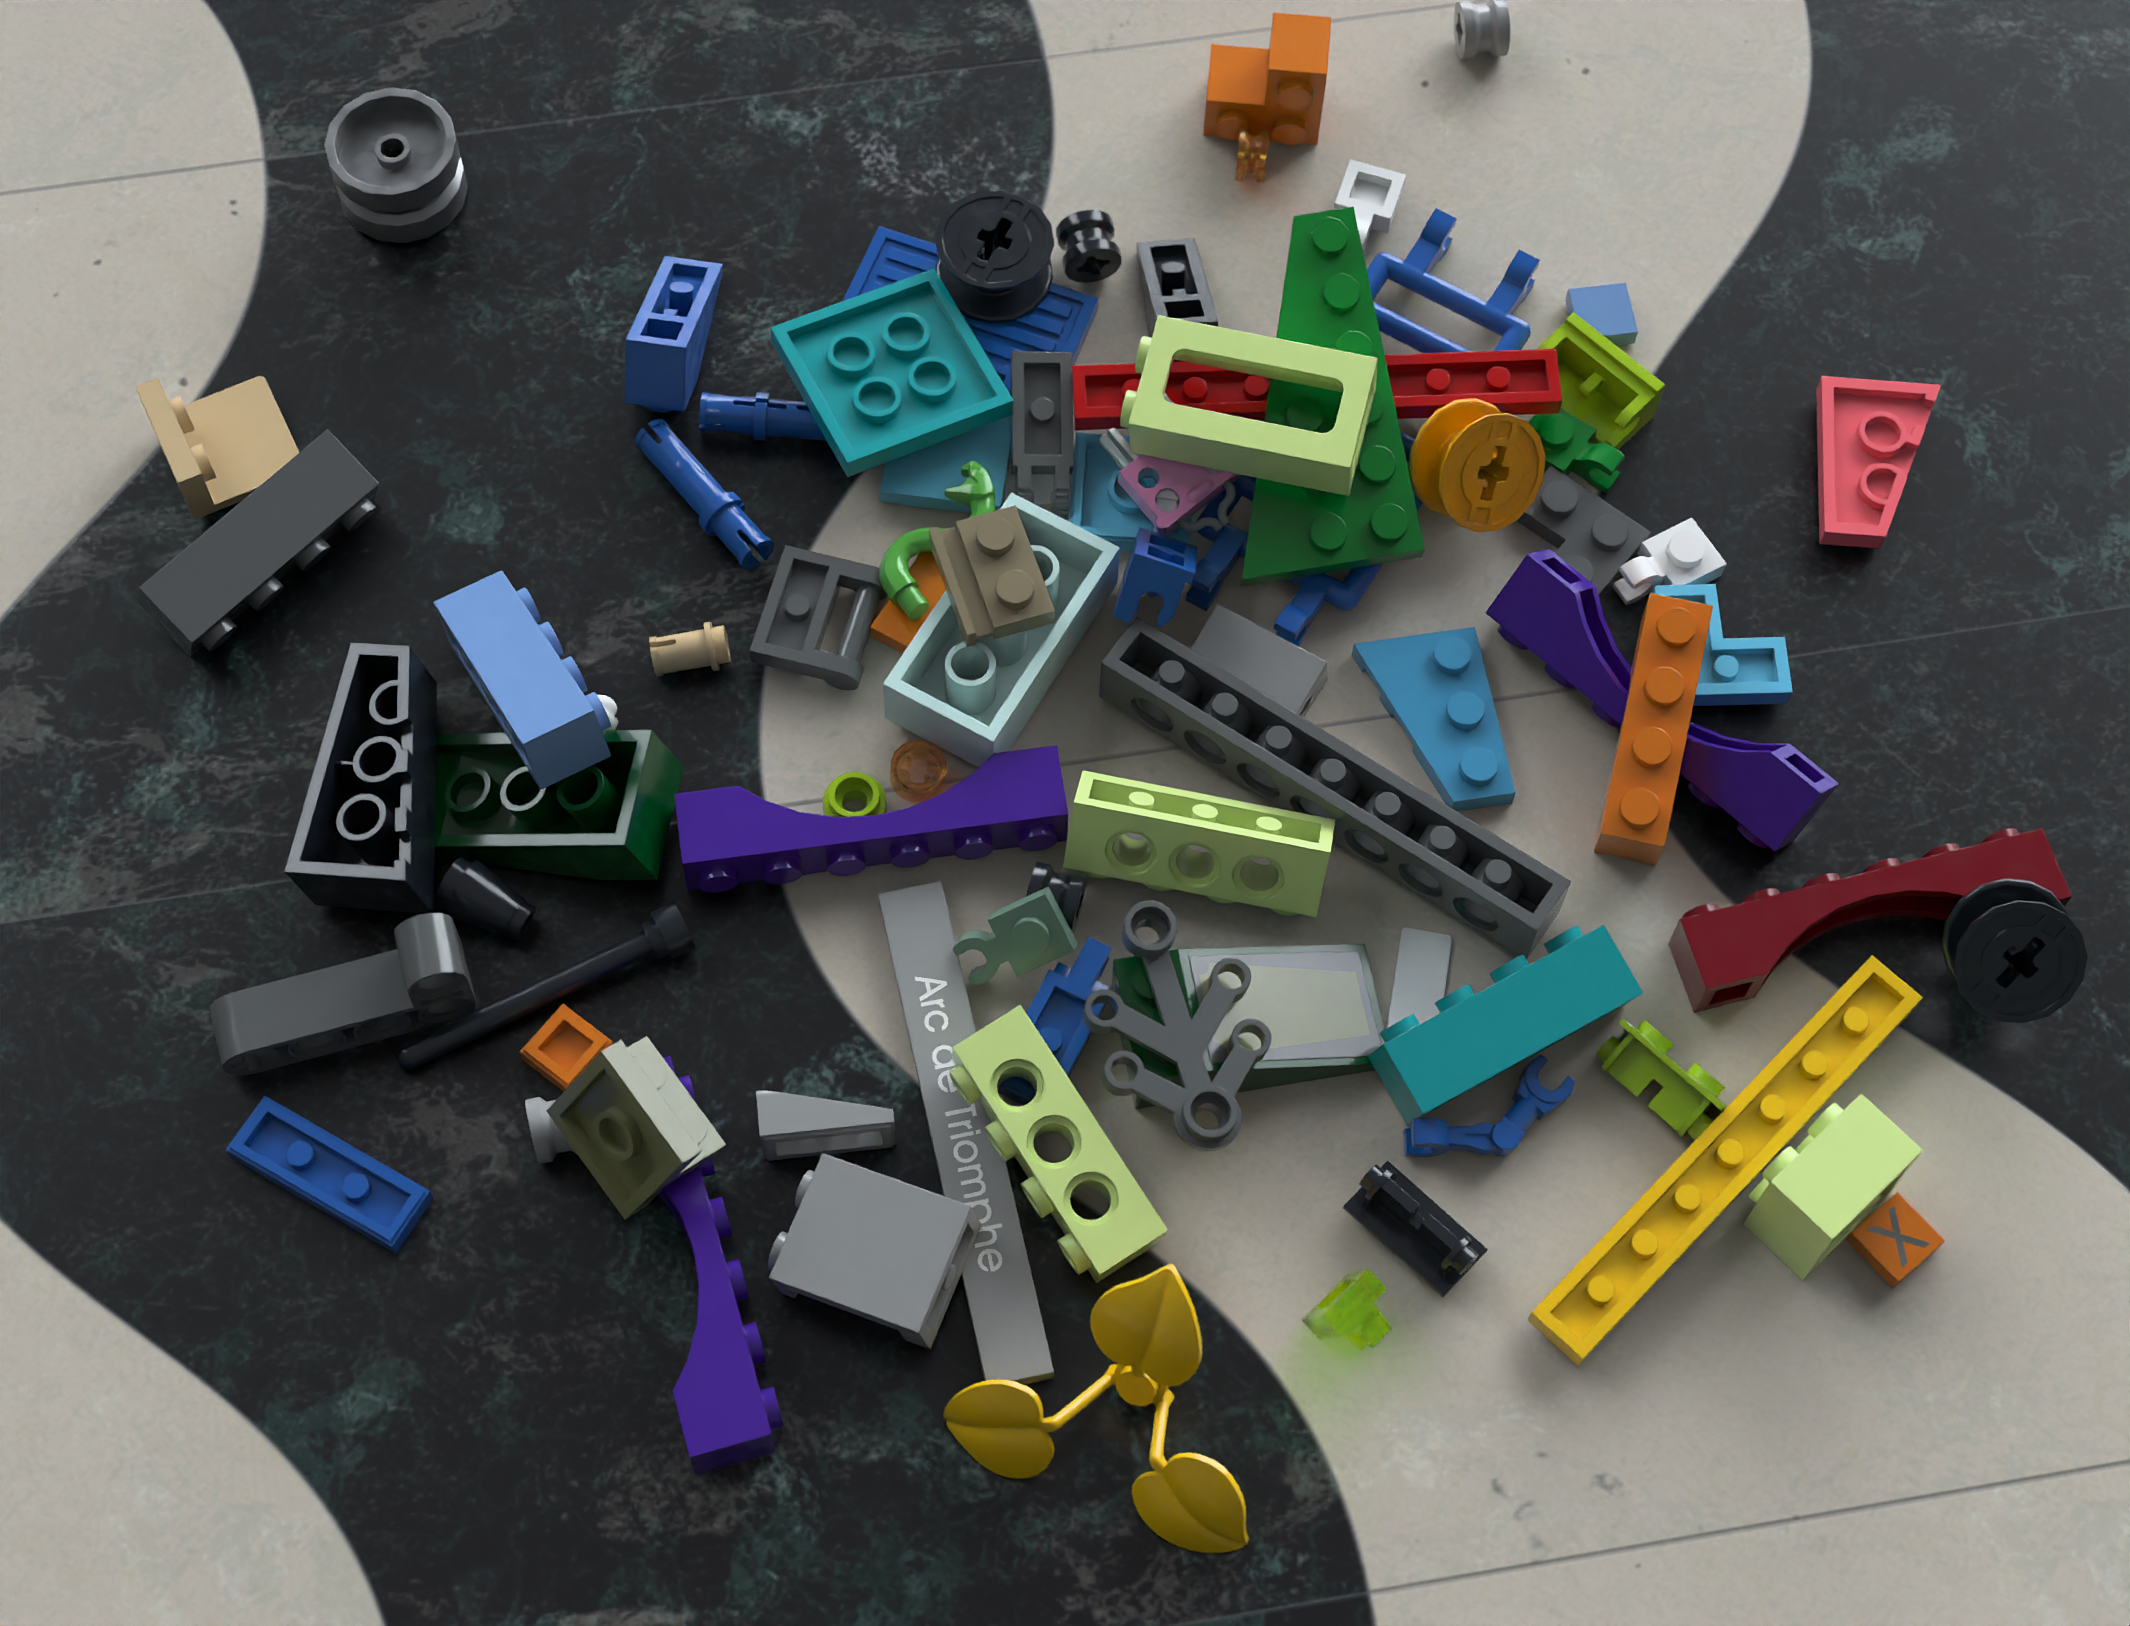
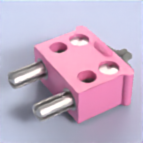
(1179, 489)

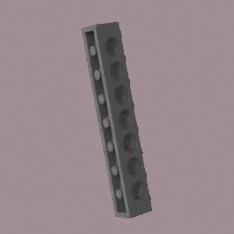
(1318, 775)

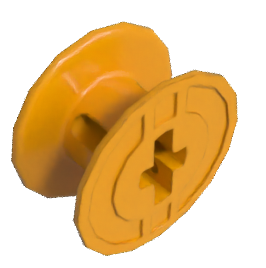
(1477, 465)

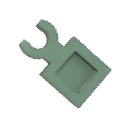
(1023, 933)

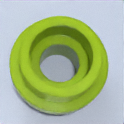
(854, 786)

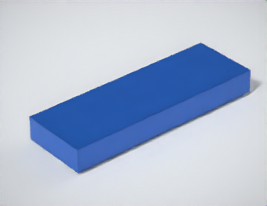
(330, 1174)

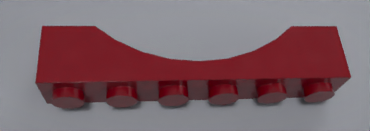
(1734, 949)

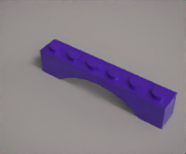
(1561, 620)
(741, 838)
(718, 1390)

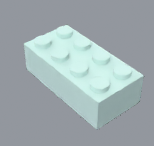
(985, 693)

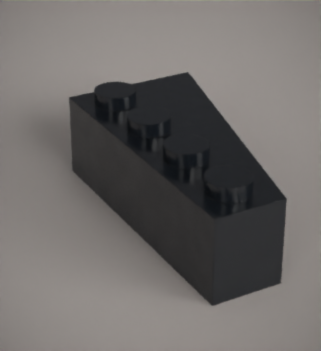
(373, 789)

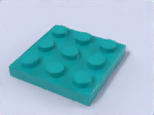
(891, 372)

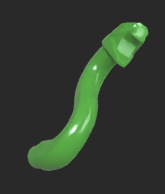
(894, 574)

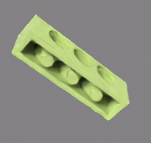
(1179, 818)
(1016, 1049)

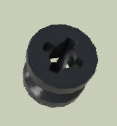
(1088, 246)
(1066, 889)

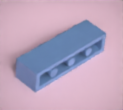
(524, 679)

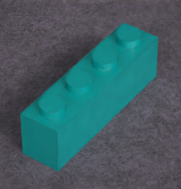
(1504, 1023)

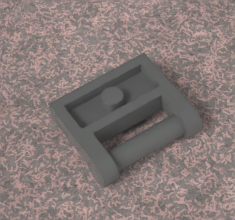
(800, 611)

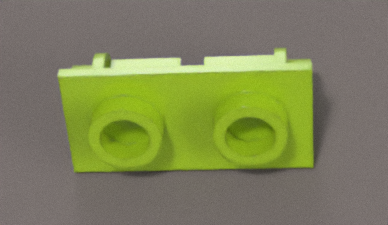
(1684, 1094)

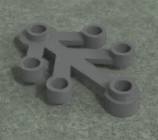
(1179, 1038)

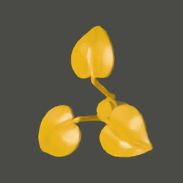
(1157, 1344)

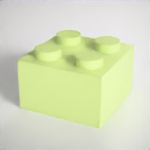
(1829, 1183)

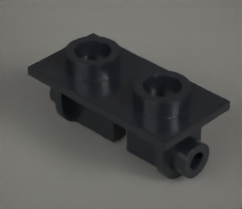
(1414, 1228)

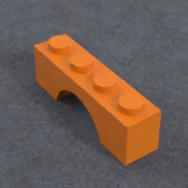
(1653, 729)

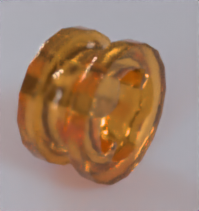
(1252, 155)
(935, 763)

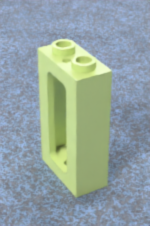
(1240, 443)

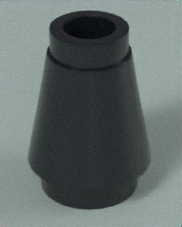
(483, 899)

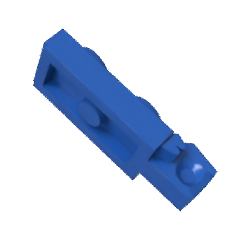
(1058, 1013)

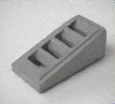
(812, 1126)

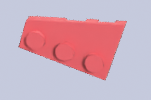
(1865, 454)

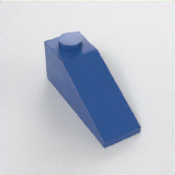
(671, 334)

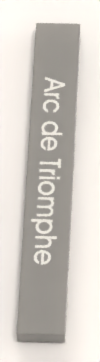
(970, 1169)

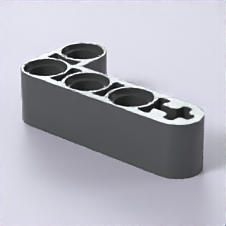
(349, 1002)

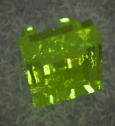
(1351, 1311)

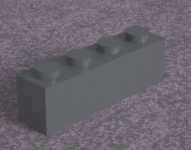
(258, 544)

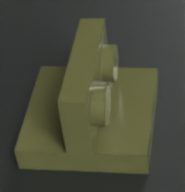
(634, 1124)

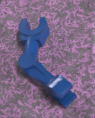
(1433, 1137)

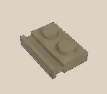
(991, 576)

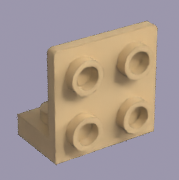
(221, 442)

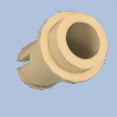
(690, 650)

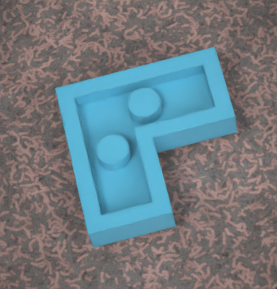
(1735, 668)

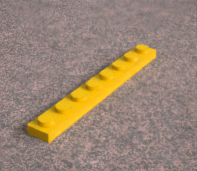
(1723, 1161)

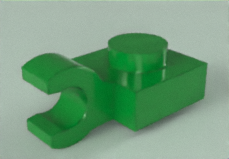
(1571, 448)

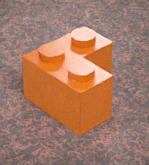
(1271, 87)

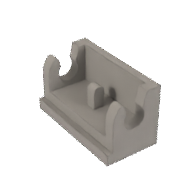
(1262, 659)

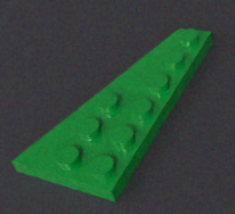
(1307, 529)

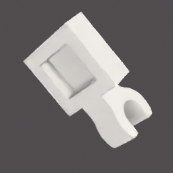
(1373, 194)
(1670, 558)

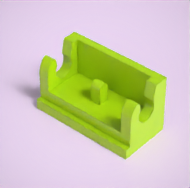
(1602, 382)

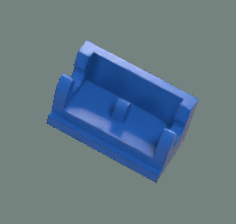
(1155, 567)

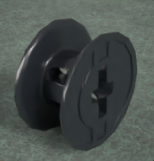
(995, 255)
(2018, 985)

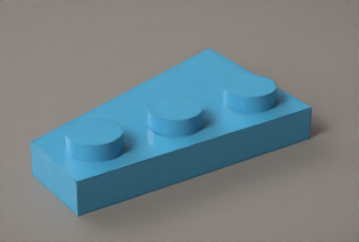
(1446, 709)

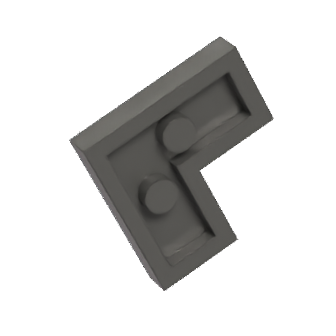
(1584, 529)

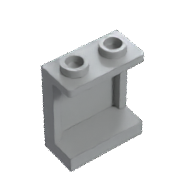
(874, 1248)

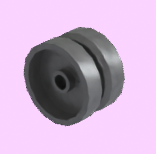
(396, 165)

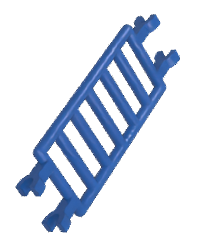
(1414, 275)

